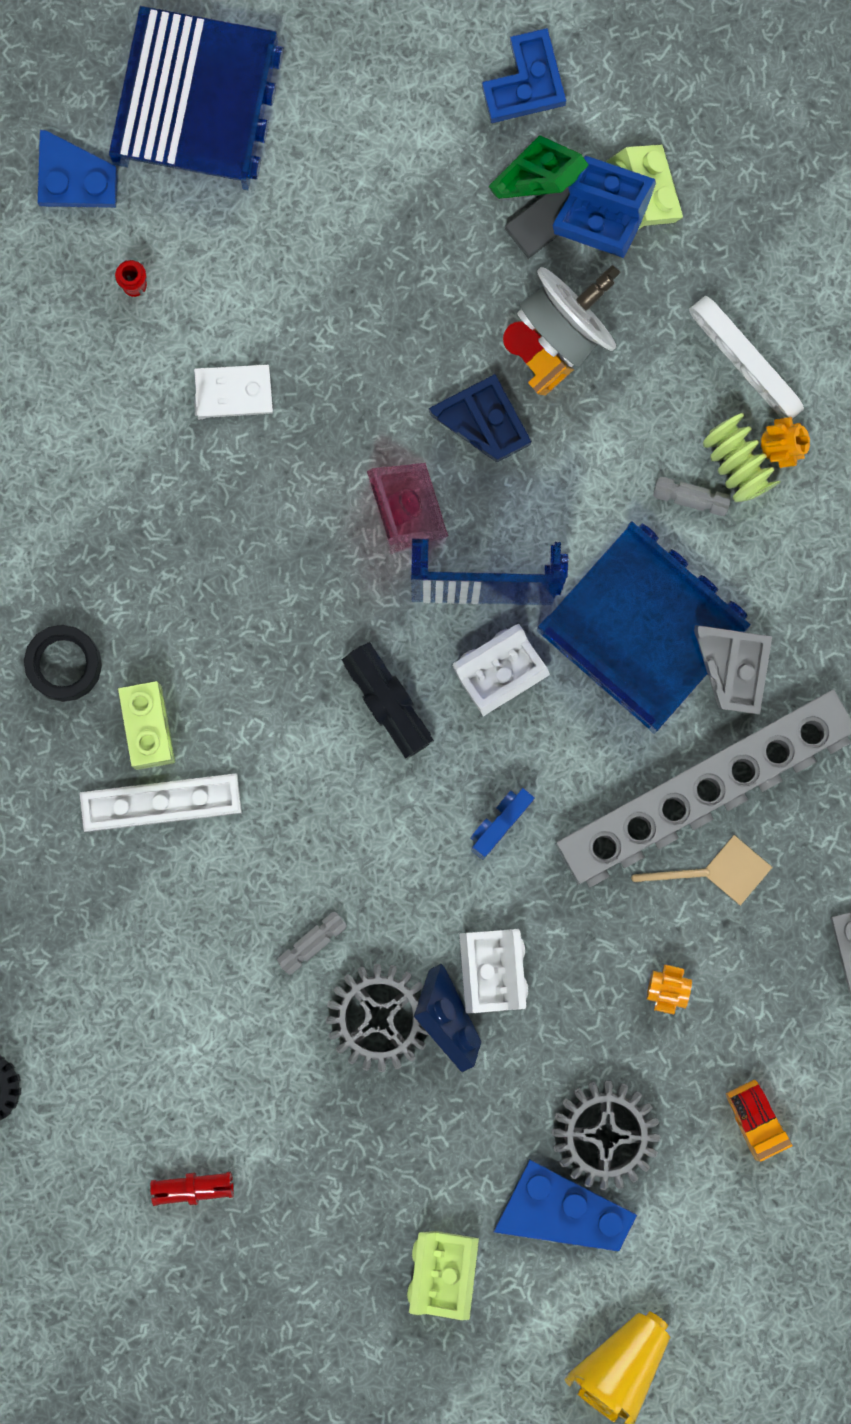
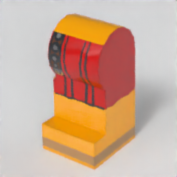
(547, 369)
(757, 1121)

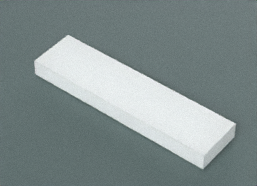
(160, 802)

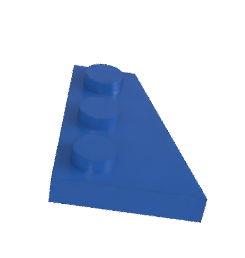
(563, 1212)

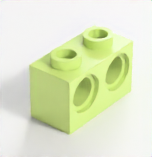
(146, 725)

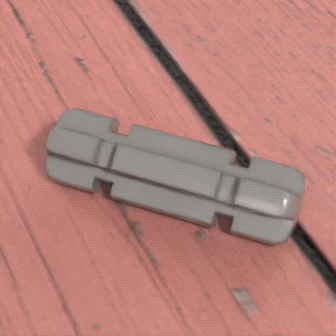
(692, 496)
(311, 943)

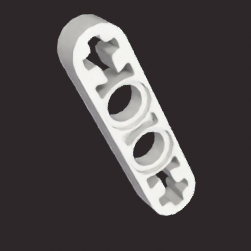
(746, 358)

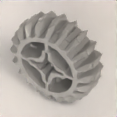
(352, 1040)
(604, 1167)

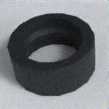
(46, 638)

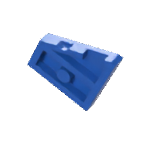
(73, 176)

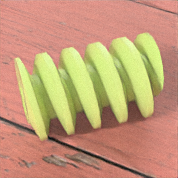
(739, 459)

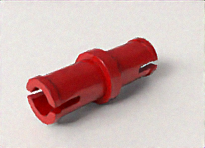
(192, 1188)

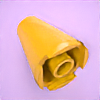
(622, 1368)

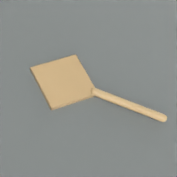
(734, 870)

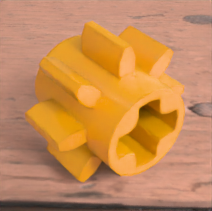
(785, 442)
(669, 989)

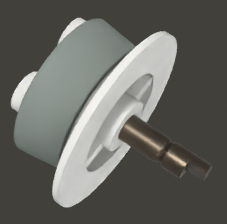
(565, 319)

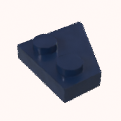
(484, 419)
(446, 1020)

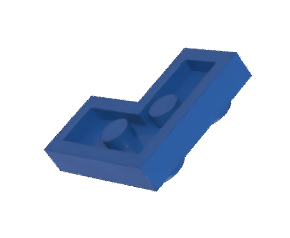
(534, 87)
(490, 833)

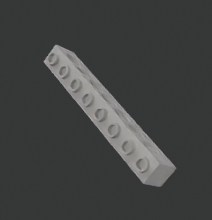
(824, 713)

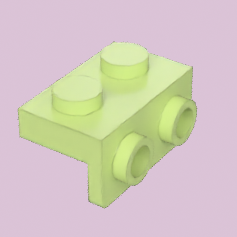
(652, 162)
(443, 1275)

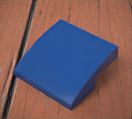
(605, 207)

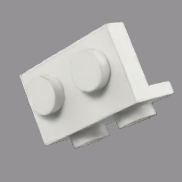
(500, 669)
(493, 971)

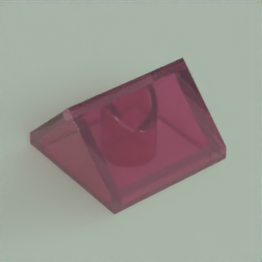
(406, 505)

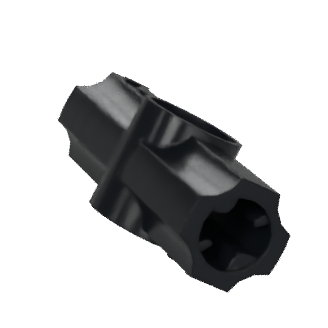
(387, 700)

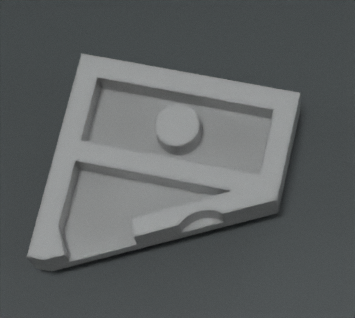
(735, 666)

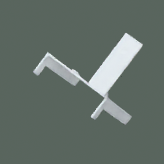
(232, 391)

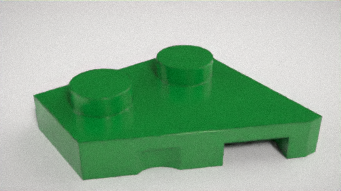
(539, 170)

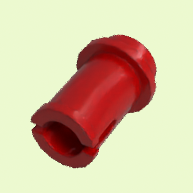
(133, 269)

